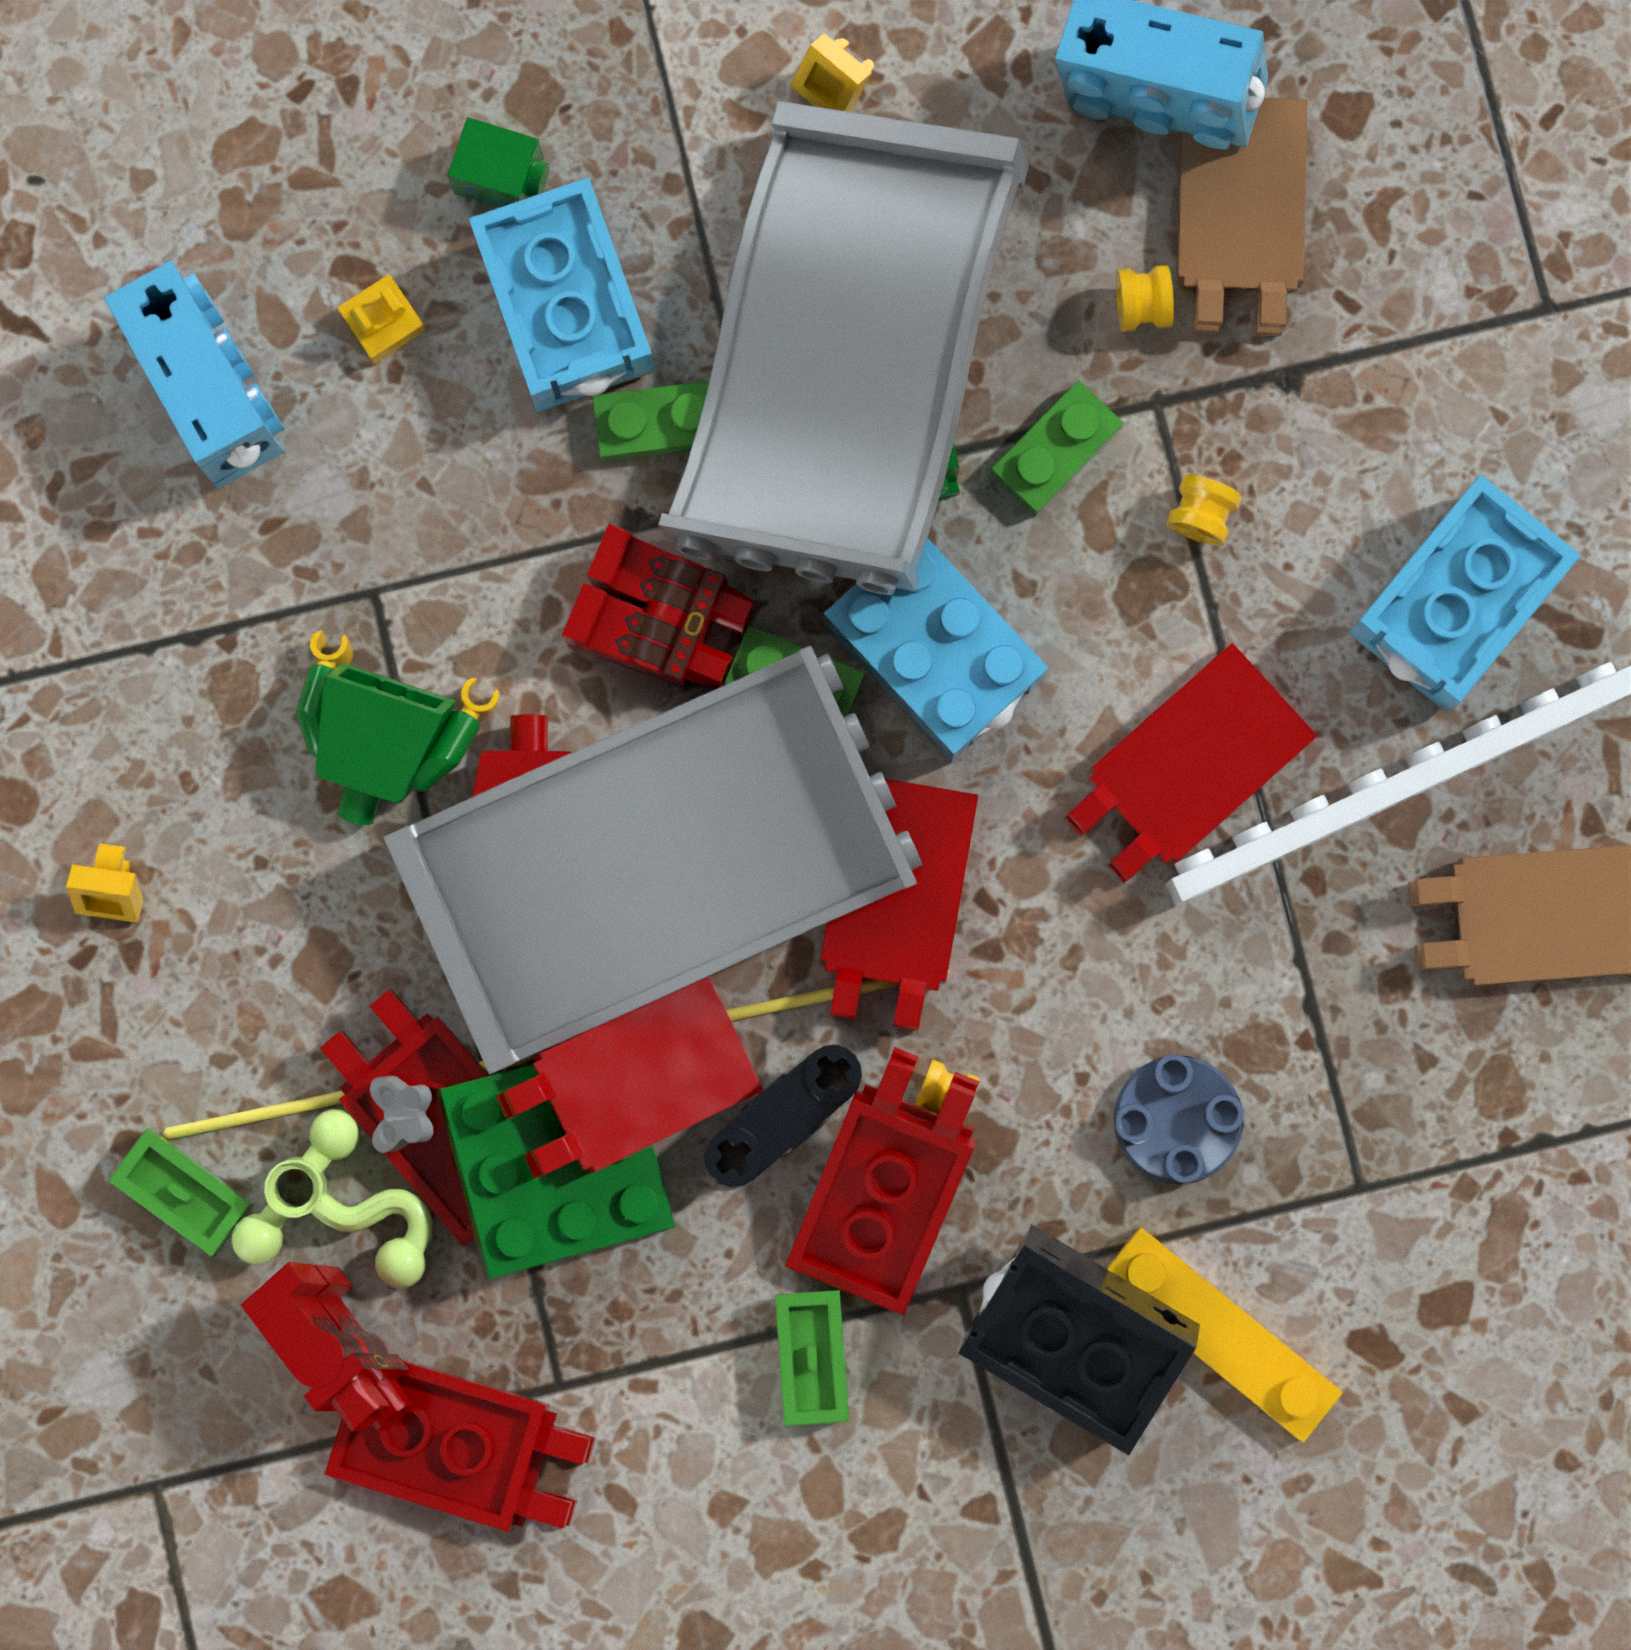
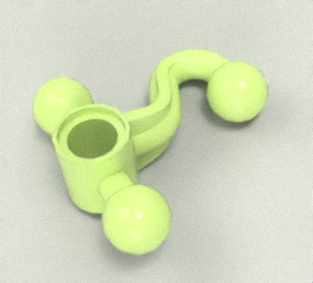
(335, 1137)

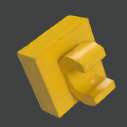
(831, 75)
(381, 319)
(106, 888)

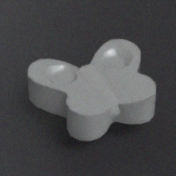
(403, 1113)

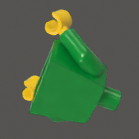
(380, 732)

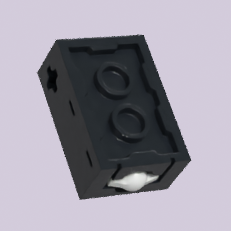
(1079, 1339)

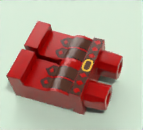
(679, 611)
(327, 1347)

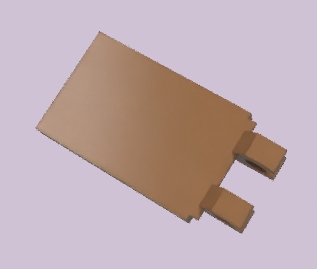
(1245, 217)
(1533, 916)

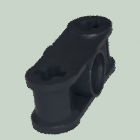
(783, 1115)

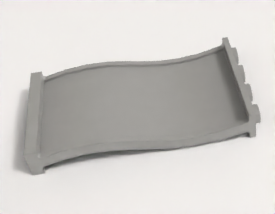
(846, 346)
(653, 858)

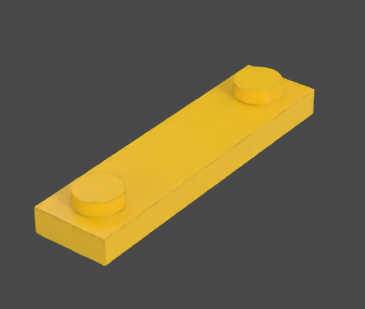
(1230, 1338)

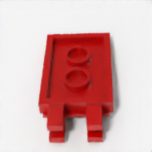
(1193, 762)
(912, 931)
(420, 1055)
(636, 1079)
(886, 1189)
(464, 1452)

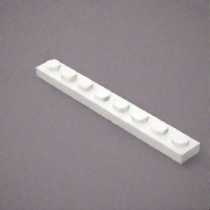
(1377, 793)

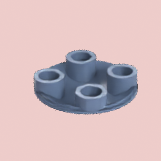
(1178, 1119)

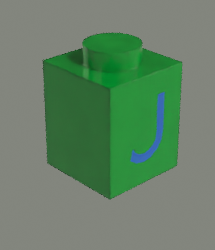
(497, 165)

